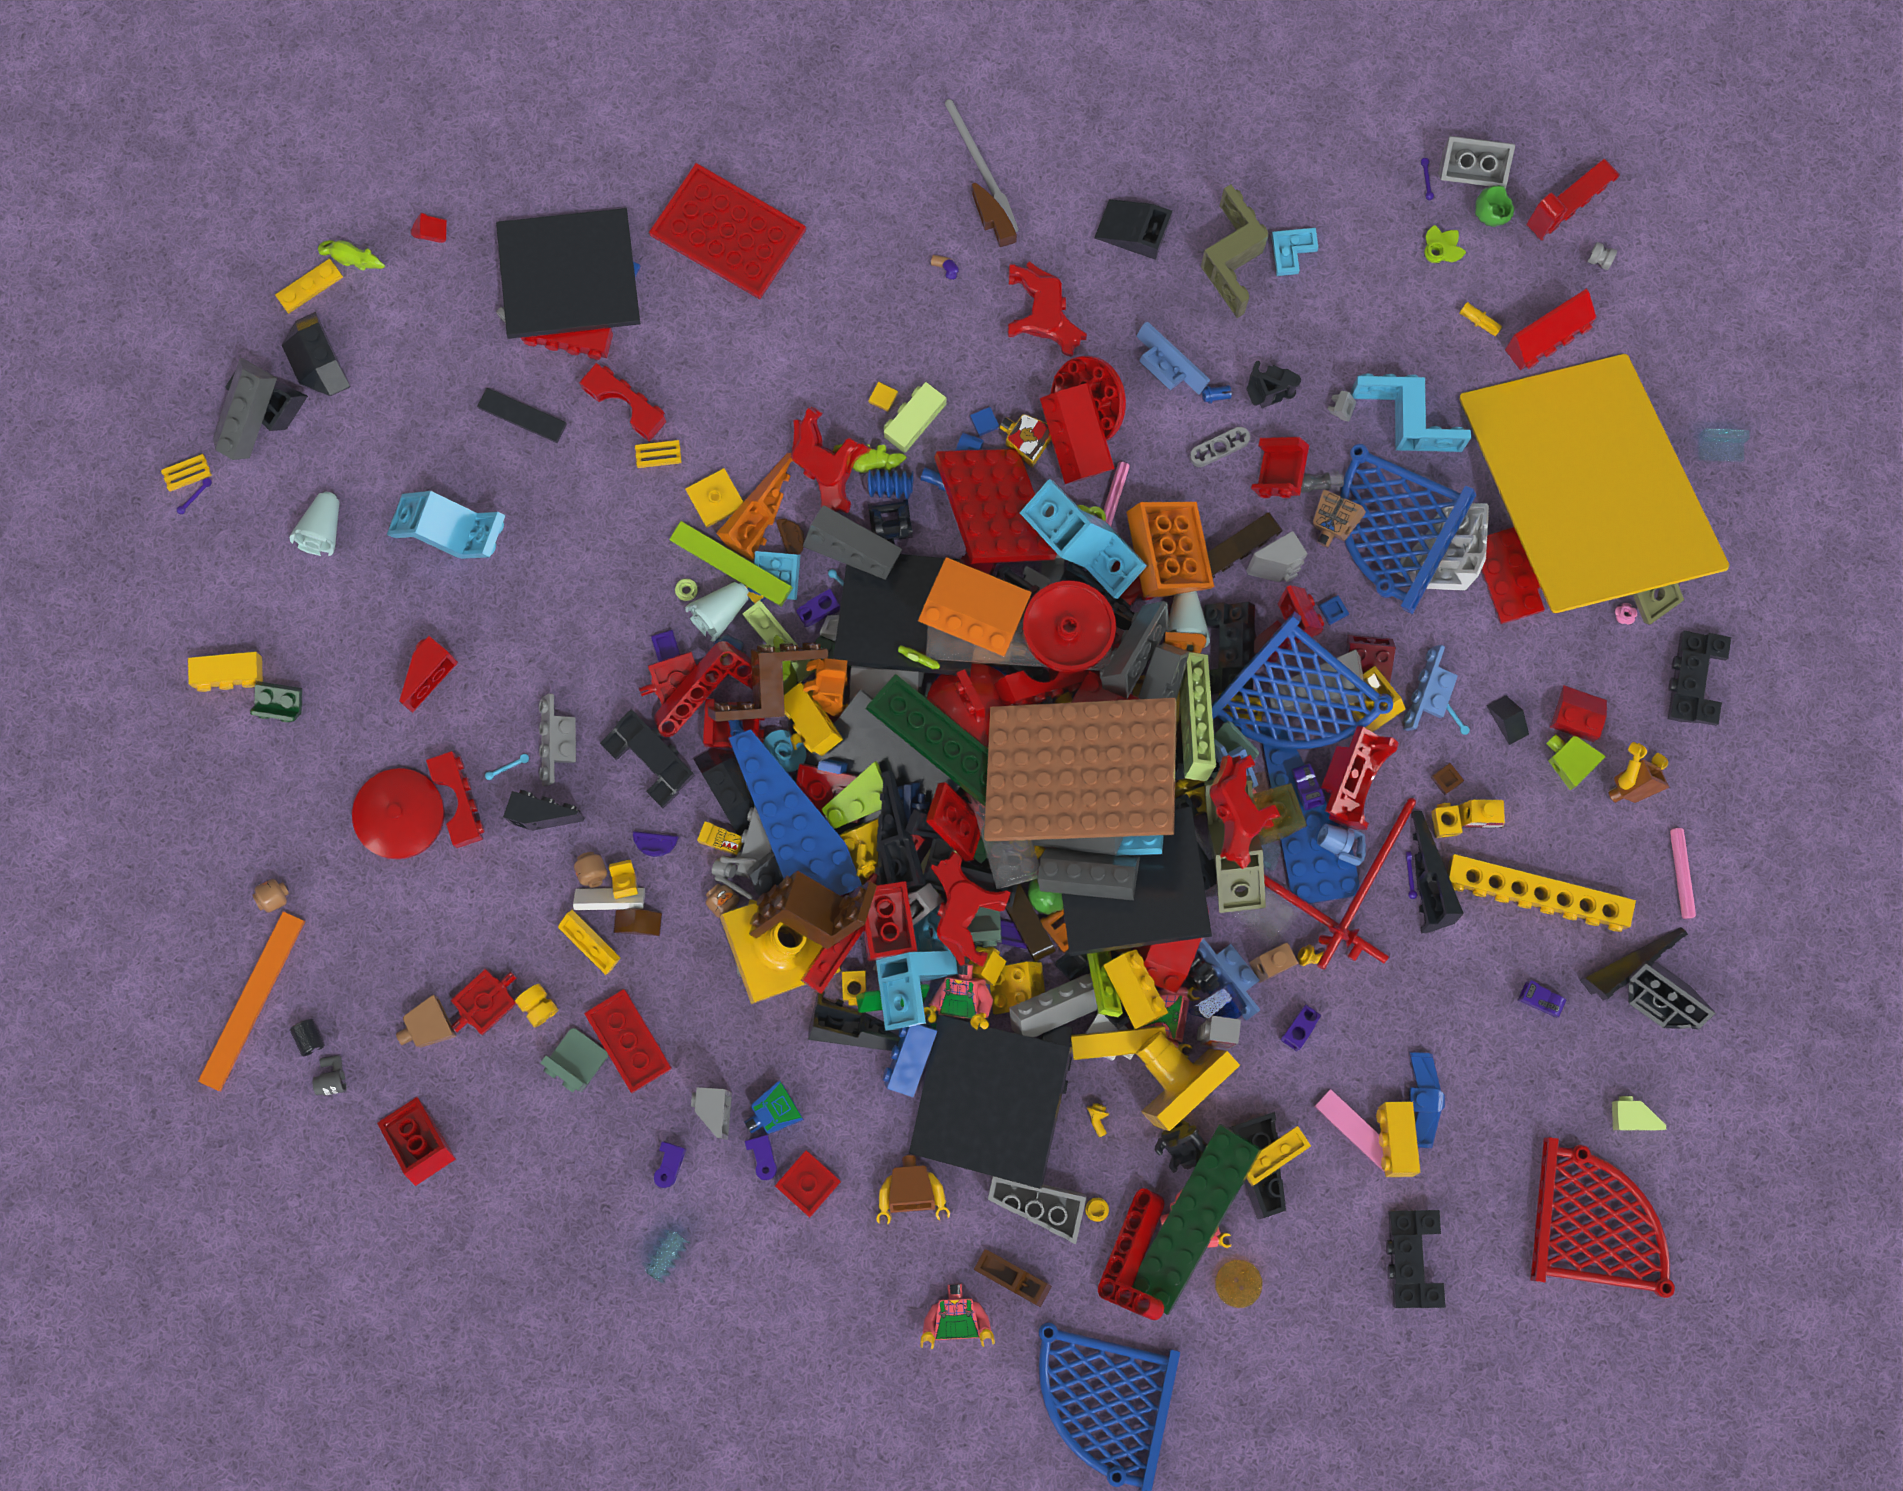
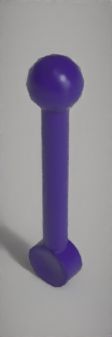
(1425, 162)
(182, 509)
(1412, 894)

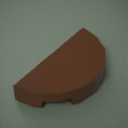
(791, 535)

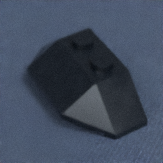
(314, 357)
(728, 785)
(1666, 998)

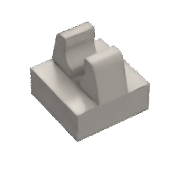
(1344, 405)

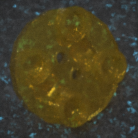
(1229, 1290)

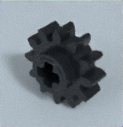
(1202, 976)

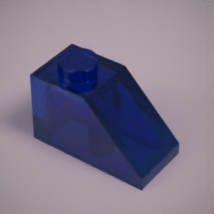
(1222, 1003)

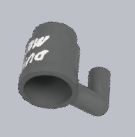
(330, 1082)

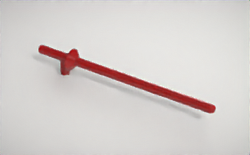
(1340, 932)
(1359, 943)

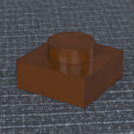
(1447, 779)

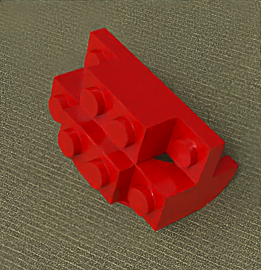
(1352, 774)

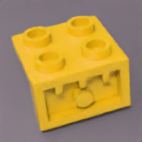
(1016, 985)

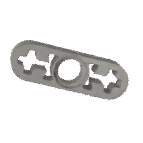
(1237, 445)

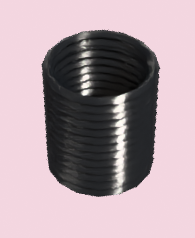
(306, 1037)

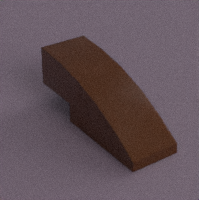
(993, 216)
(1012, 1278)

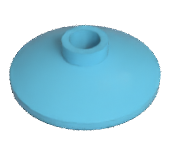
(780, 741)

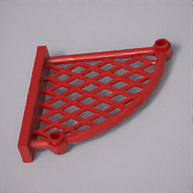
(1542, 1266)

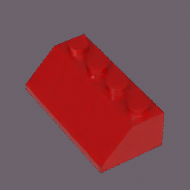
(1552, 330)
(1077, 433)

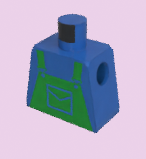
(774, 1111)

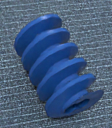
(890, 484)

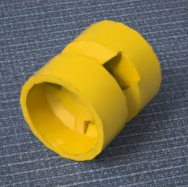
(536, 1005)

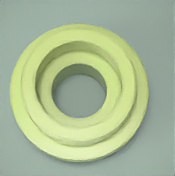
(686, 583)

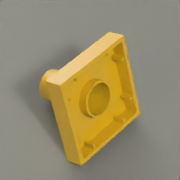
(764, 962)
(1183, 1081)

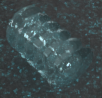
(665, 1254)

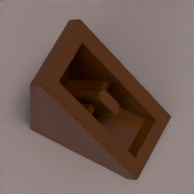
(637, 922)

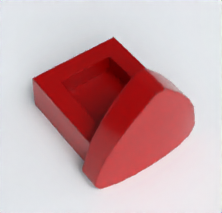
(429, 228)

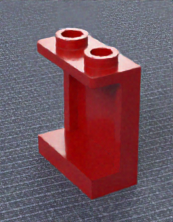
(1281, 467)
(718, 732)

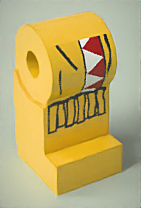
(720, 839)

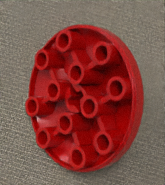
(1105, 386)
(968, 699)

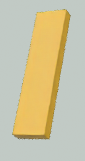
(1112, 1042)

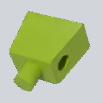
(1573, 759)

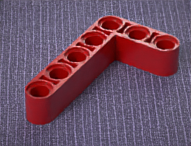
(1554, 209)
(706, 684)
(1128, 1255)

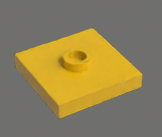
(714, 497)

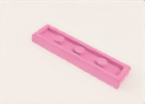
(1351, 1126)

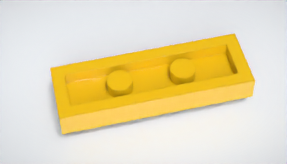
(308, 286)
(589, 942)
(1278, 1154)

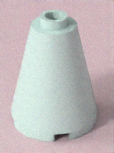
(318, 525)
(718, 609)
(1187, 616)

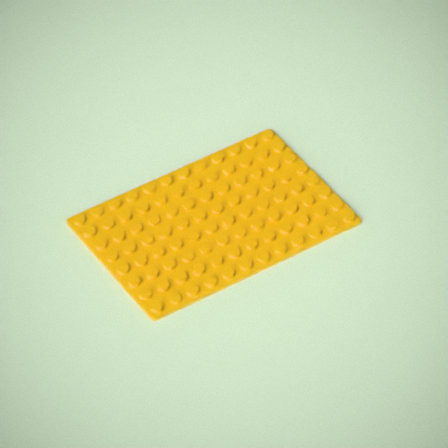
(1592, 483)

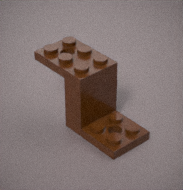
(767, 682)
(812, 909)

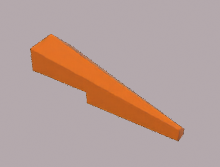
(747, 525)

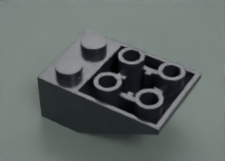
(1134, 226)
(537, 814)

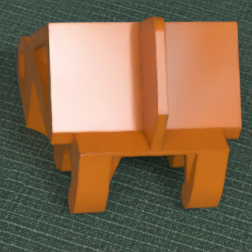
(829, 684)

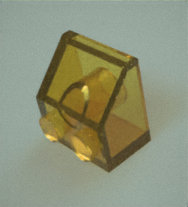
(1289, 809)

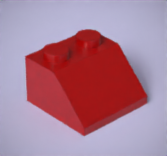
(1580, 714)

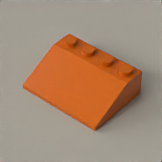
(1172, 546)
(975, 606)

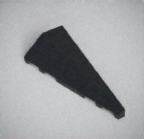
(1120, 607)
(895, 846)
(1436, 891)
(1616, 975)
(840, 1026)

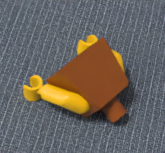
(1641, 777)
(911, 1190)

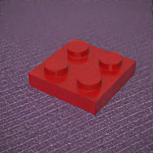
(808, 1183)

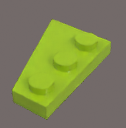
(857, 799)

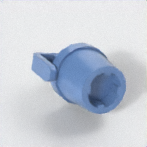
(1340, 841)

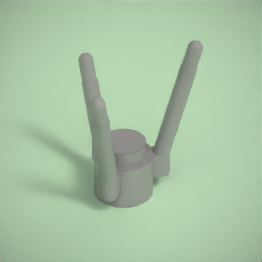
(724, 869)

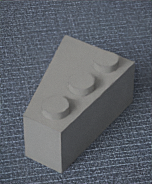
(923, 901)

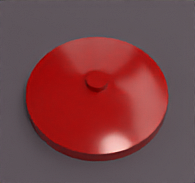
(1069, 626)
(398, 813)

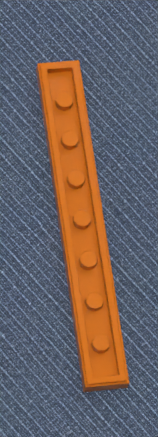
(251, 1001)

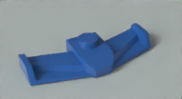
(1426, 1099)

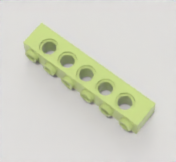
(1197, 719)

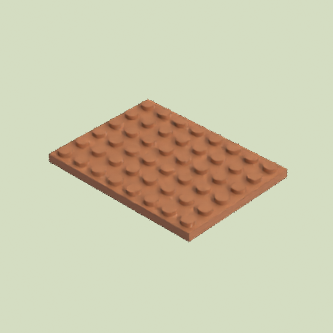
(1081, 770)

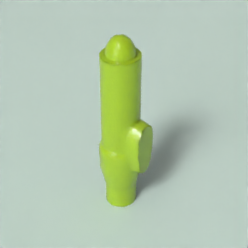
(918, 657)

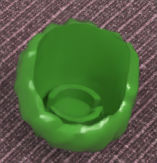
(1494, 206)
(1044, 901)

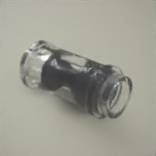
(1330, 481)

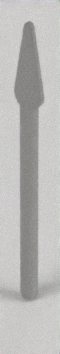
(1000, 197)

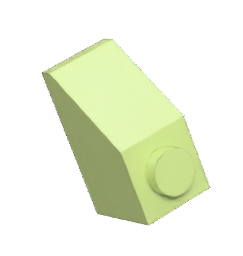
(1634, 1116)

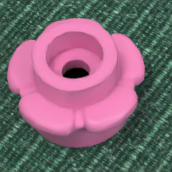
(1623, 619)

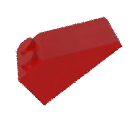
(1298, 600)
(426, 670)
(889, 923)
(1169, 962)
(415, 1141)

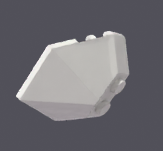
(1464, 555)

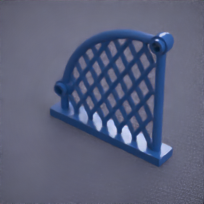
(1461, 503)
(1290, 630)
(1166, 1364)

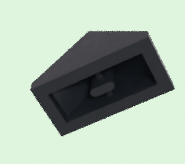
(1509, 719)

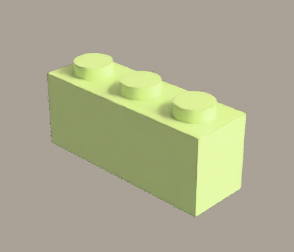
(914, 417)

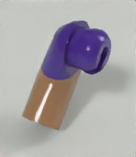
(946, 263)

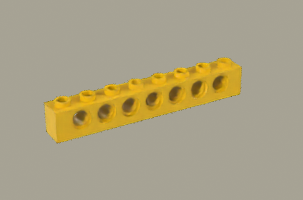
(1620, 907)

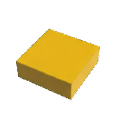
(883, 396)

